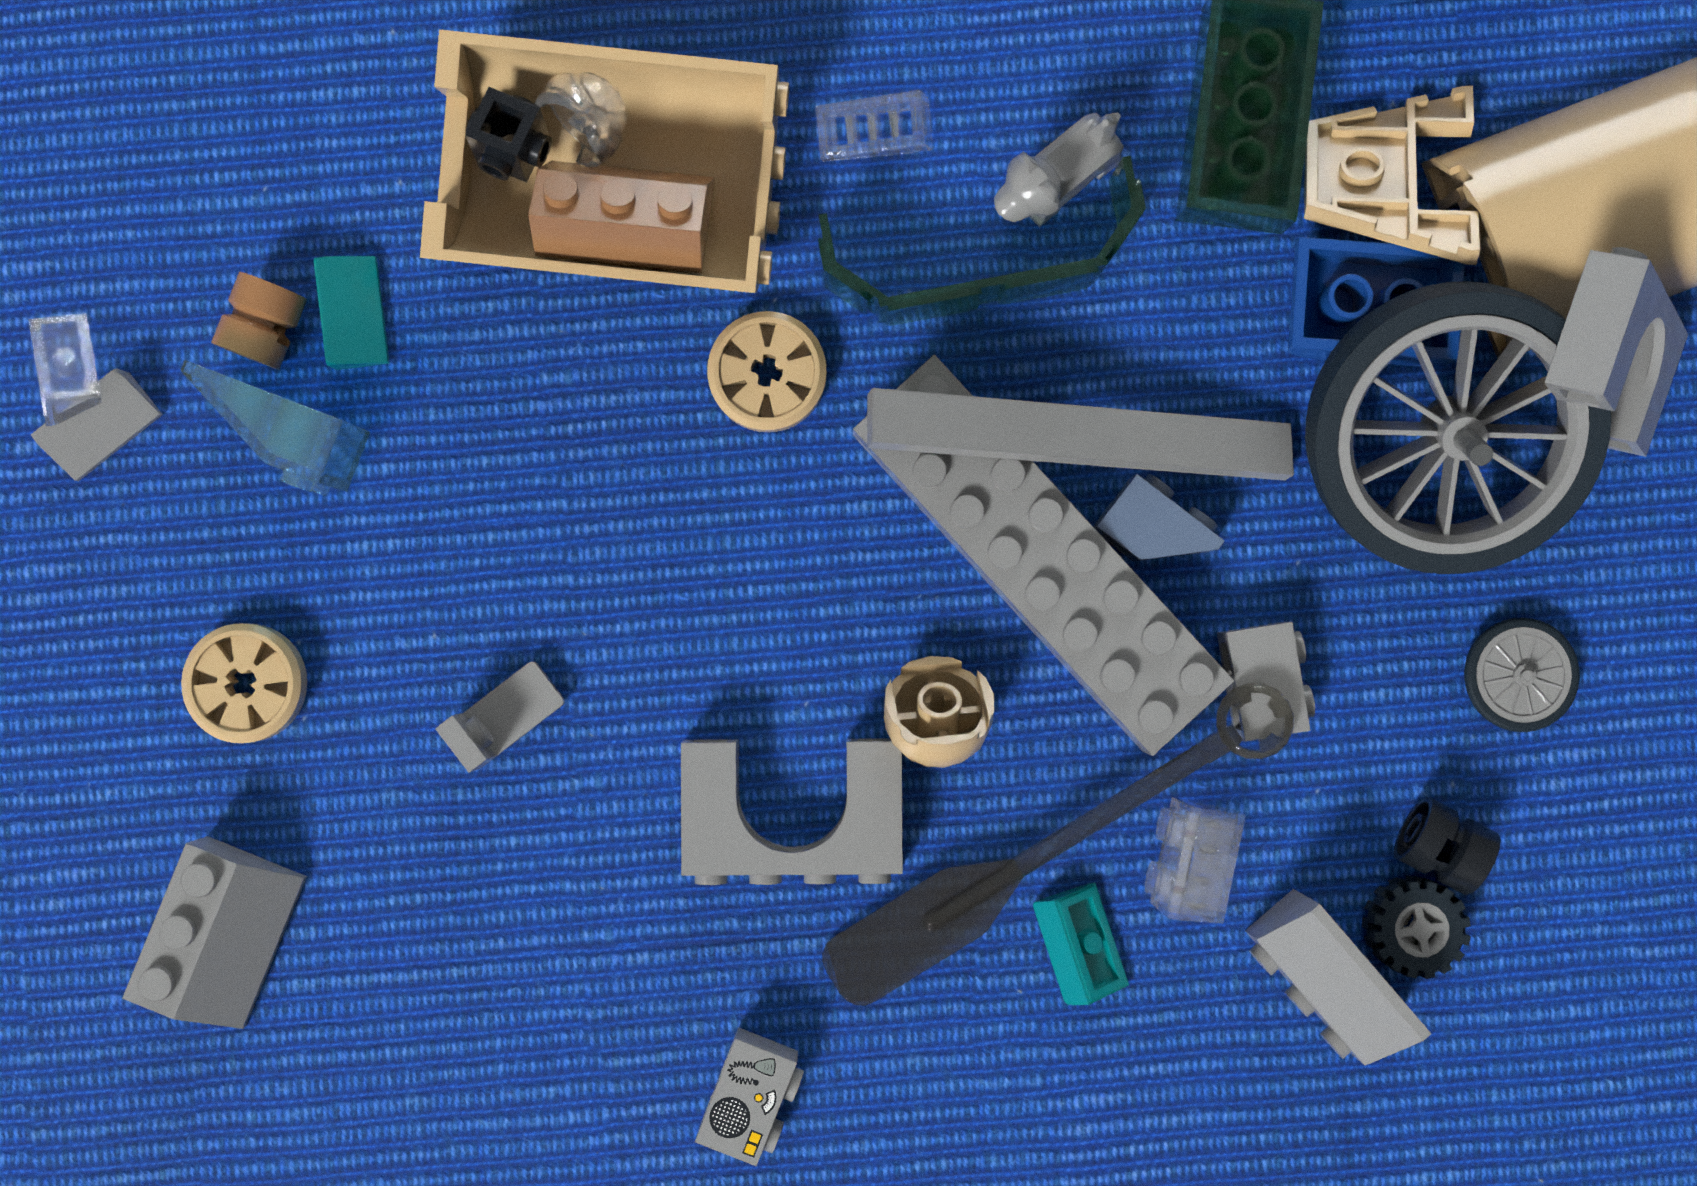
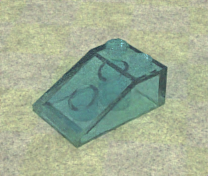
(303, 442)

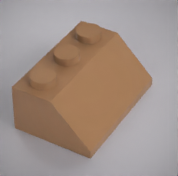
(621, 215)

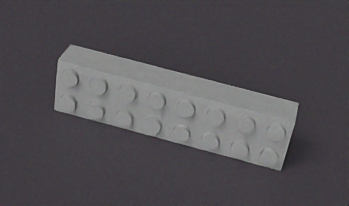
(1060, 579)

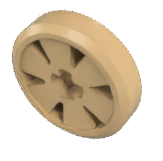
(795, 355)
(211, 675)

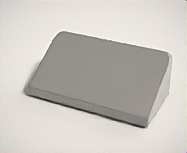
(99, 432)

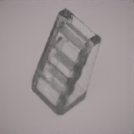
(892, 104)

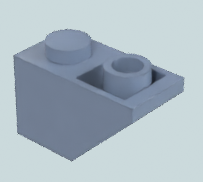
(1149, 525)

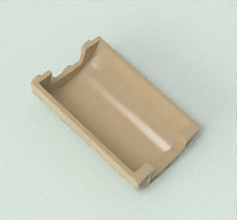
(680, 119)
(1583, 182)

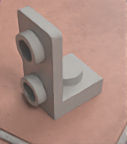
(501, 717)

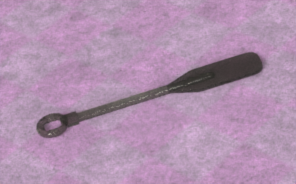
(966, 899)

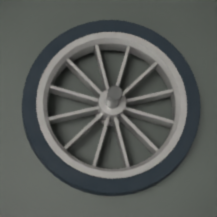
(1452, 431)

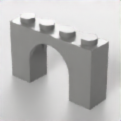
(1619, 346)
(722, 842)

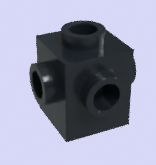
(508, 136)

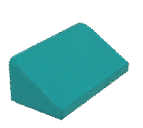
(351, 311)
(1080, 945)

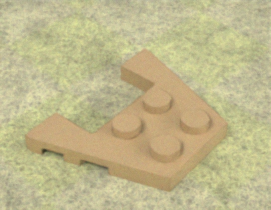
(1366, 175)

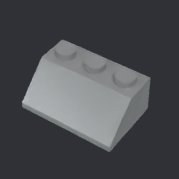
(214, 935)
(1333, 980)

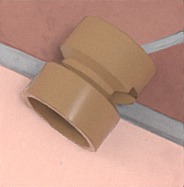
(259, 320)

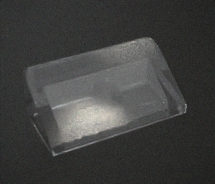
(64, 366)

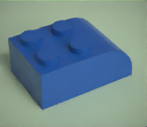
(1347, 280)

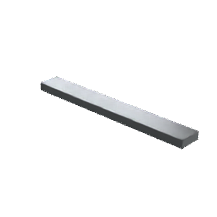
(1077, 434)

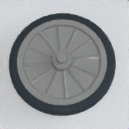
(1521, 674)

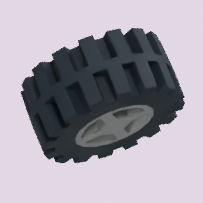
(1431, 938)

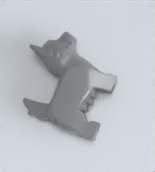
(1044, 183)

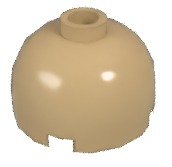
(938, 711)

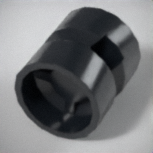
(1456, 850)

